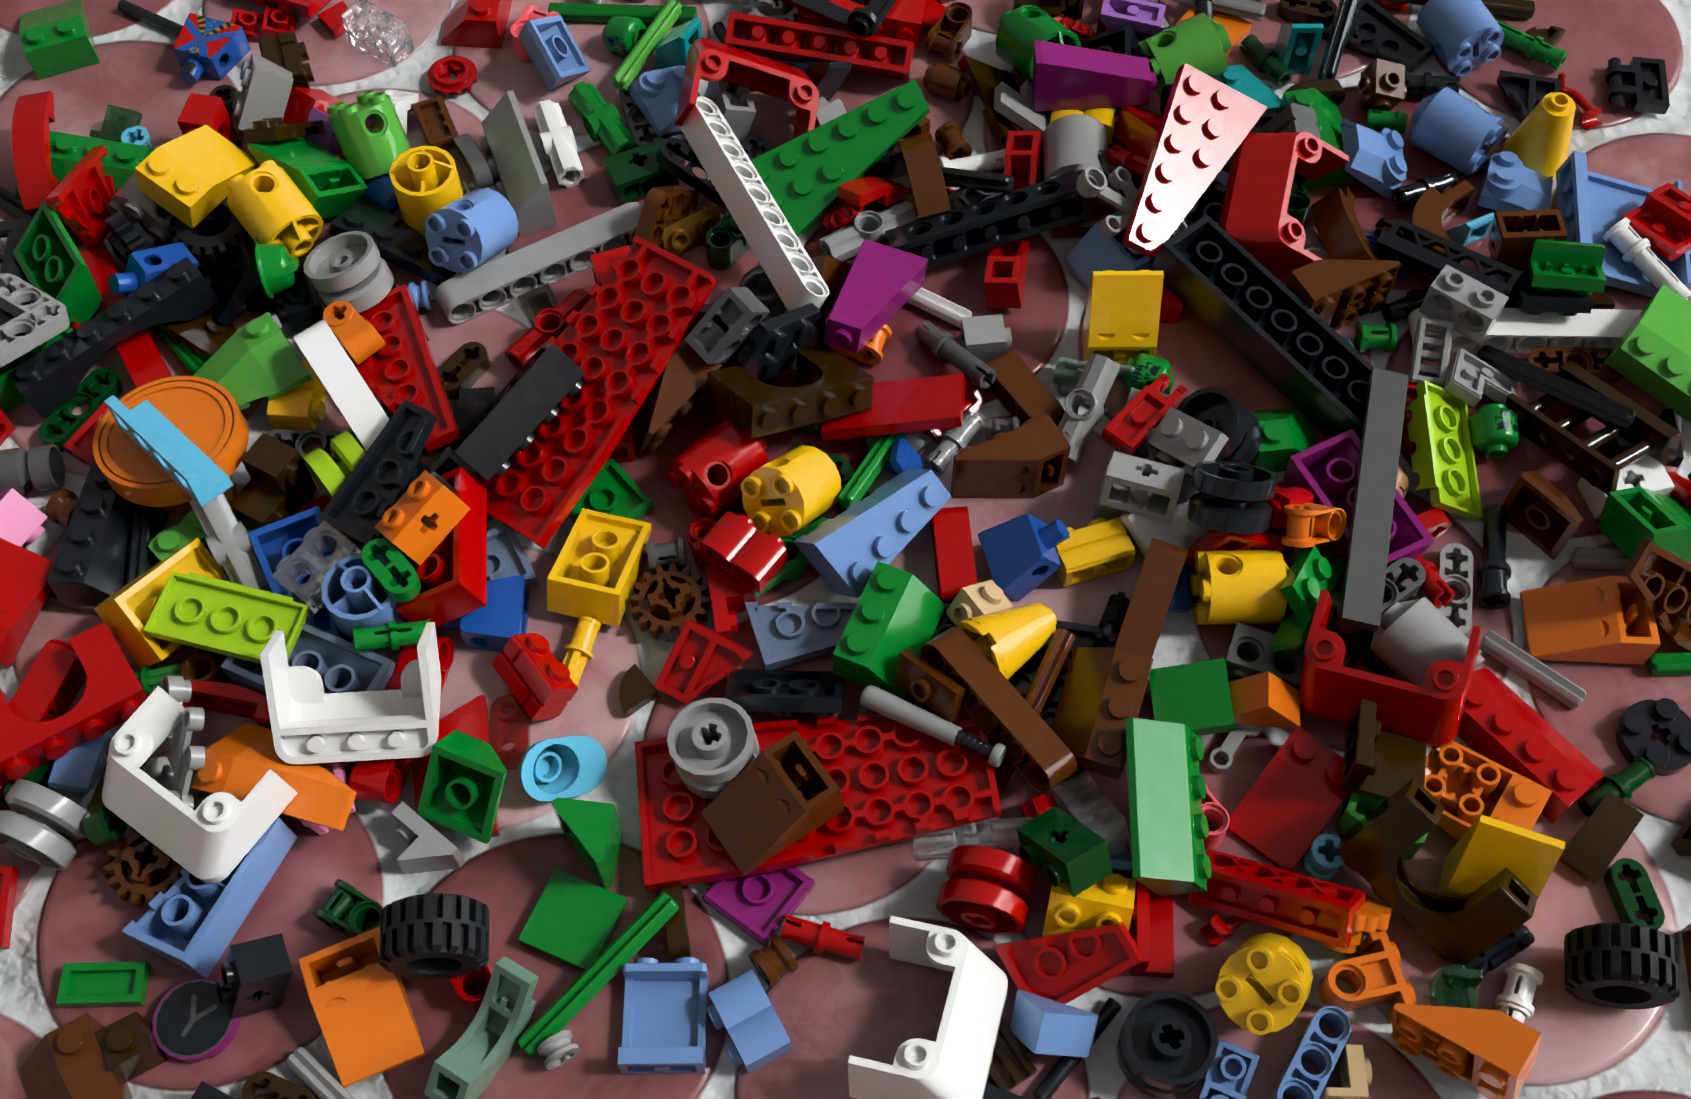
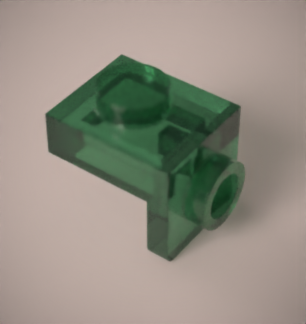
(115, 122)
(1455, 987)

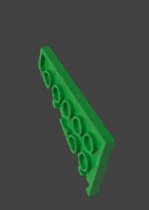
(811, 166)

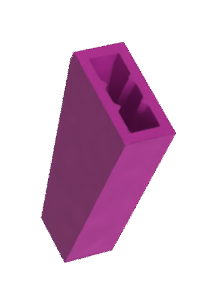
(1088, 78)
(873, 293)

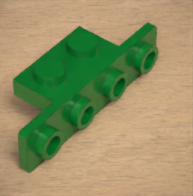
(1302, 590)

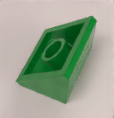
(594, 833)

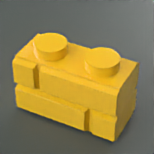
(1094, 551)

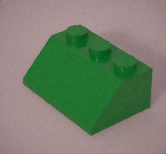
(1329, 128)
(56, 266)
(889, 618)

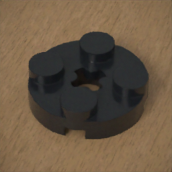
(1666, 718)

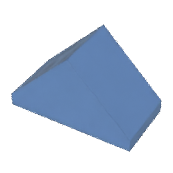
(1052, 1026)

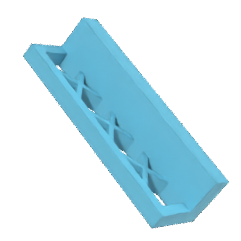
(170, 450)

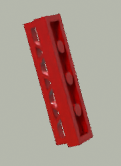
(1280, 898)
(1153, 932)

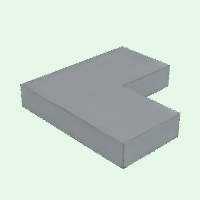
(1020, 107)
(1471, 377)

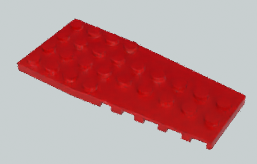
(622, 347)
(889, 779)

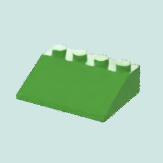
(1658, 351)

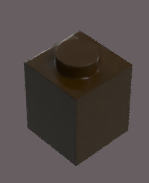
(130, 1047)

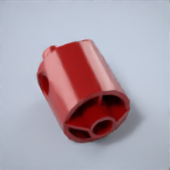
(715, 467)

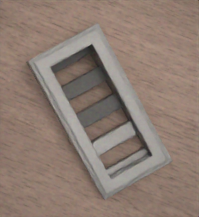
(1440, 371)

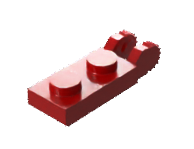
(1142, 415)

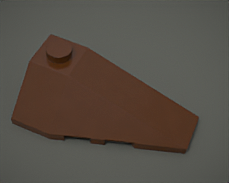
(1665, 587)
(72, 1065)

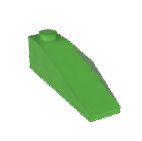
(256, 363)

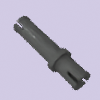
(946, 347)

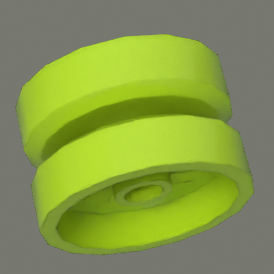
(325, 471)

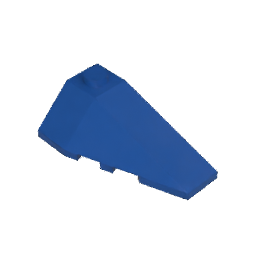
(282, 539)

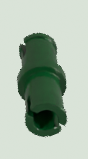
(1266, 60)
(1620, 784)

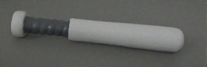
(928, 723)

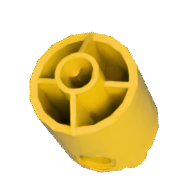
(424, 183)
(274, 209)
(791, 490)
(1239, 587)
(1264, 983)

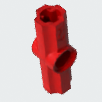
(547, 323)

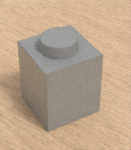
(985, 336)

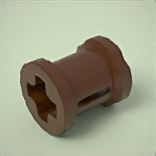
(951, 139)

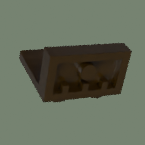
(1377, 760)

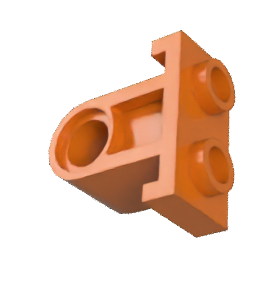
(1372, 977)

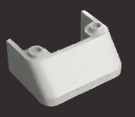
(352, 725)
(202, 840)
(968, 1029)

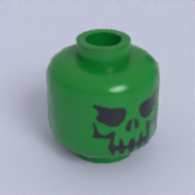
(622, 34)
(1146, 371)
(1494, 430)

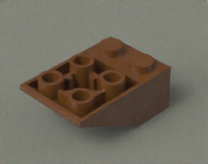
(1344, 288)
(674, 396)
(1013, 463)
(773, 803)

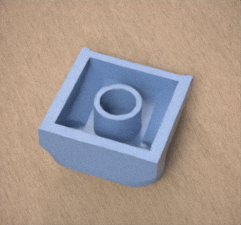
(658, 97)
(1374, 156)
(1512, 186)

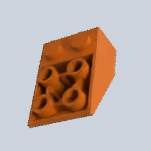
(1589, 622)
(1476, 786)
(361, 1008)
(1470, 1044)

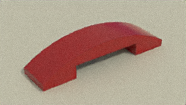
(32, 148)
(230, 700)

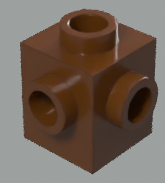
(1382, 85)

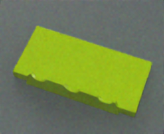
(1444, 451)
(224, 616)

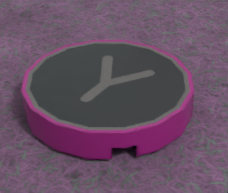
(192, 1022)

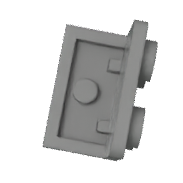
(1186, 441)

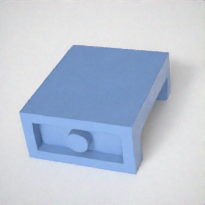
(664, 1017)

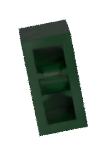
(636, 173)
(1064, 851)

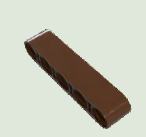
(1151, 598)
(1001, 711)

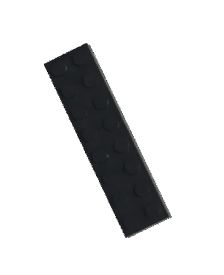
(1267, 325)

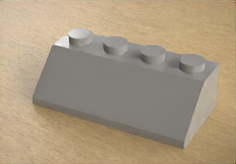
(517, 166)

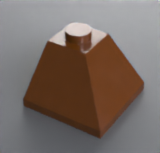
(1542, 513)

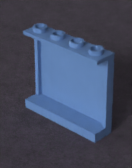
(1593, 205)

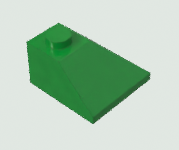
(1283, 435)
(463, 786)

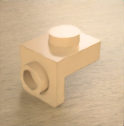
(977, 601)
(1353, 1075)

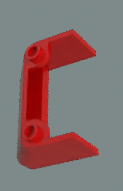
(718, 62)
(1260, 196)
(1405, 709)

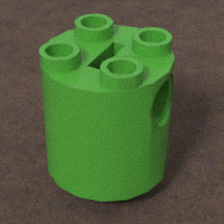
(1194, 41)
(368, 133)

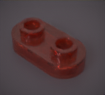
(509, 728)

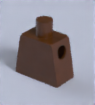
(1515, 231)

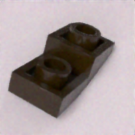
(1601, 837)

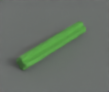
(646, 45)

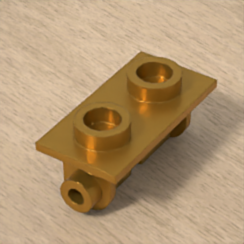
(690, 230)

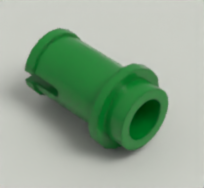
(1385, 119)

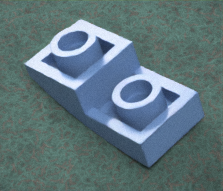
(80, 766)
(1229, 1073)

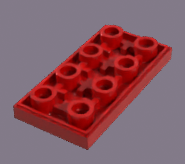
(904, 408)

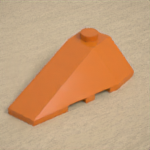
(248, 753)

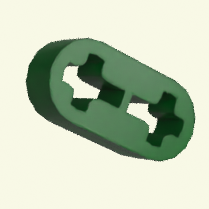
(397, 565)

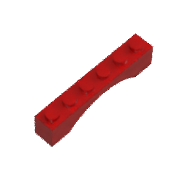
(1009, 262)

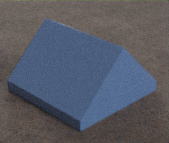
(553, 51)

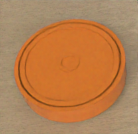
(194, 406)

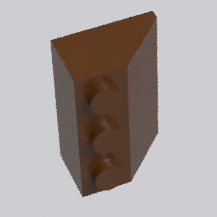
(1096, 698)

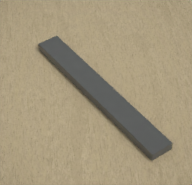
(1374, 500)

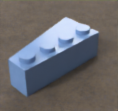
(200, 918)

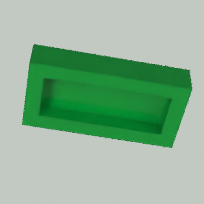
(103, 984)

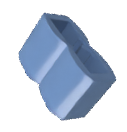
(749, 1021)

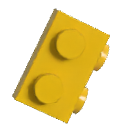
(1101, 904)

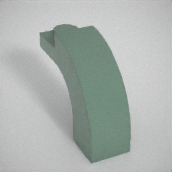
(490, 1038)

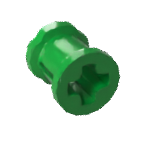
(1376, 337)

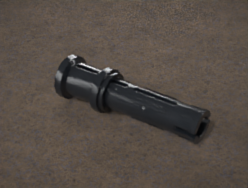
(1494, 569)

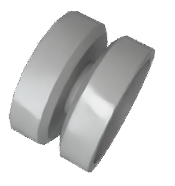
(349, 270)
(711, 745)
(41, 825)

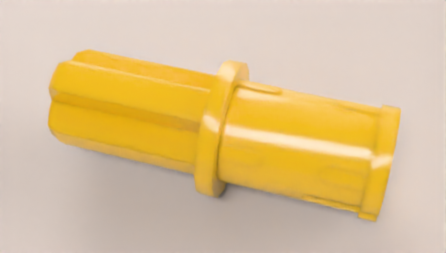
(580, 647)

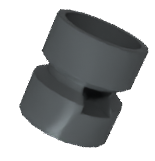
(37, 468)

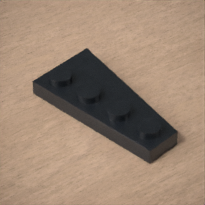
(394, 238)
(380, 474)

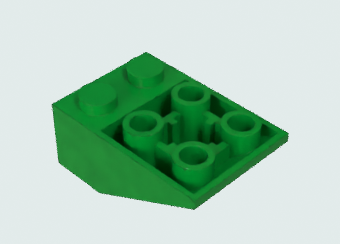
(320, 175)
(1644, 514)

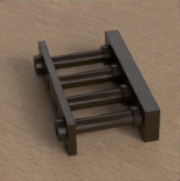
(1647, 433)

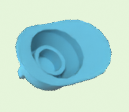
(562, 767)

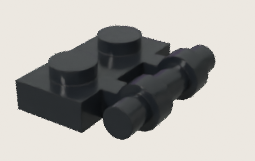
(1647, 82)

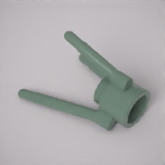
(1069, 372)

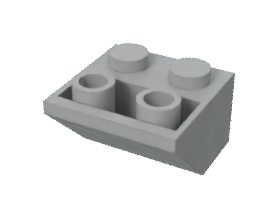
(263, 91)

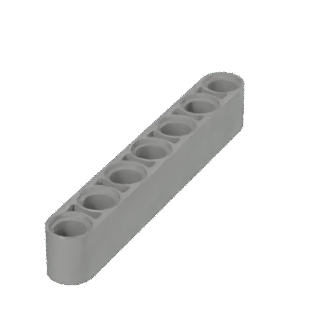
(536, 264)

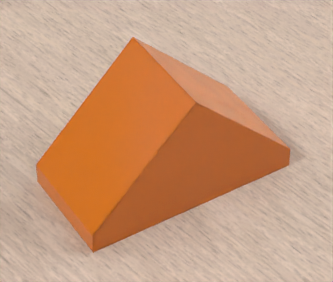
(1265, 701)

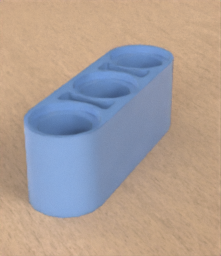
(1320, 1049)

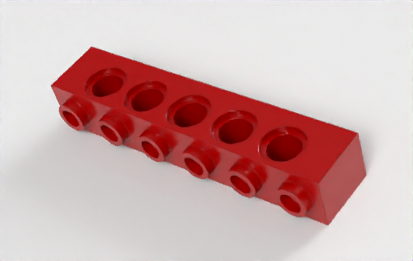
(820, 44)

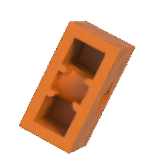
(422, 517)

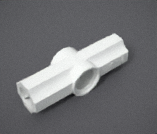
(558, 143)

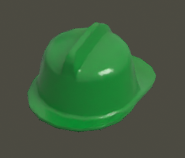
(275, 267)

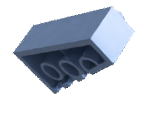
(873, 530)

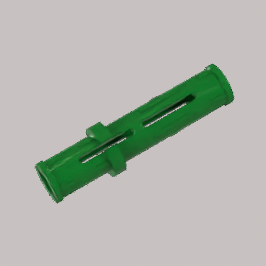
(1532, 46)

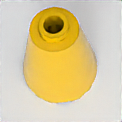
(1544, 135)
(1011, 634)

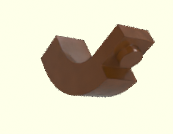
(924, 174)
(1436, 208)
(1339, 227)

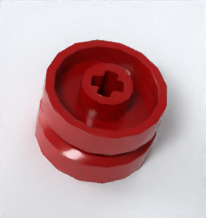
(986, 890)

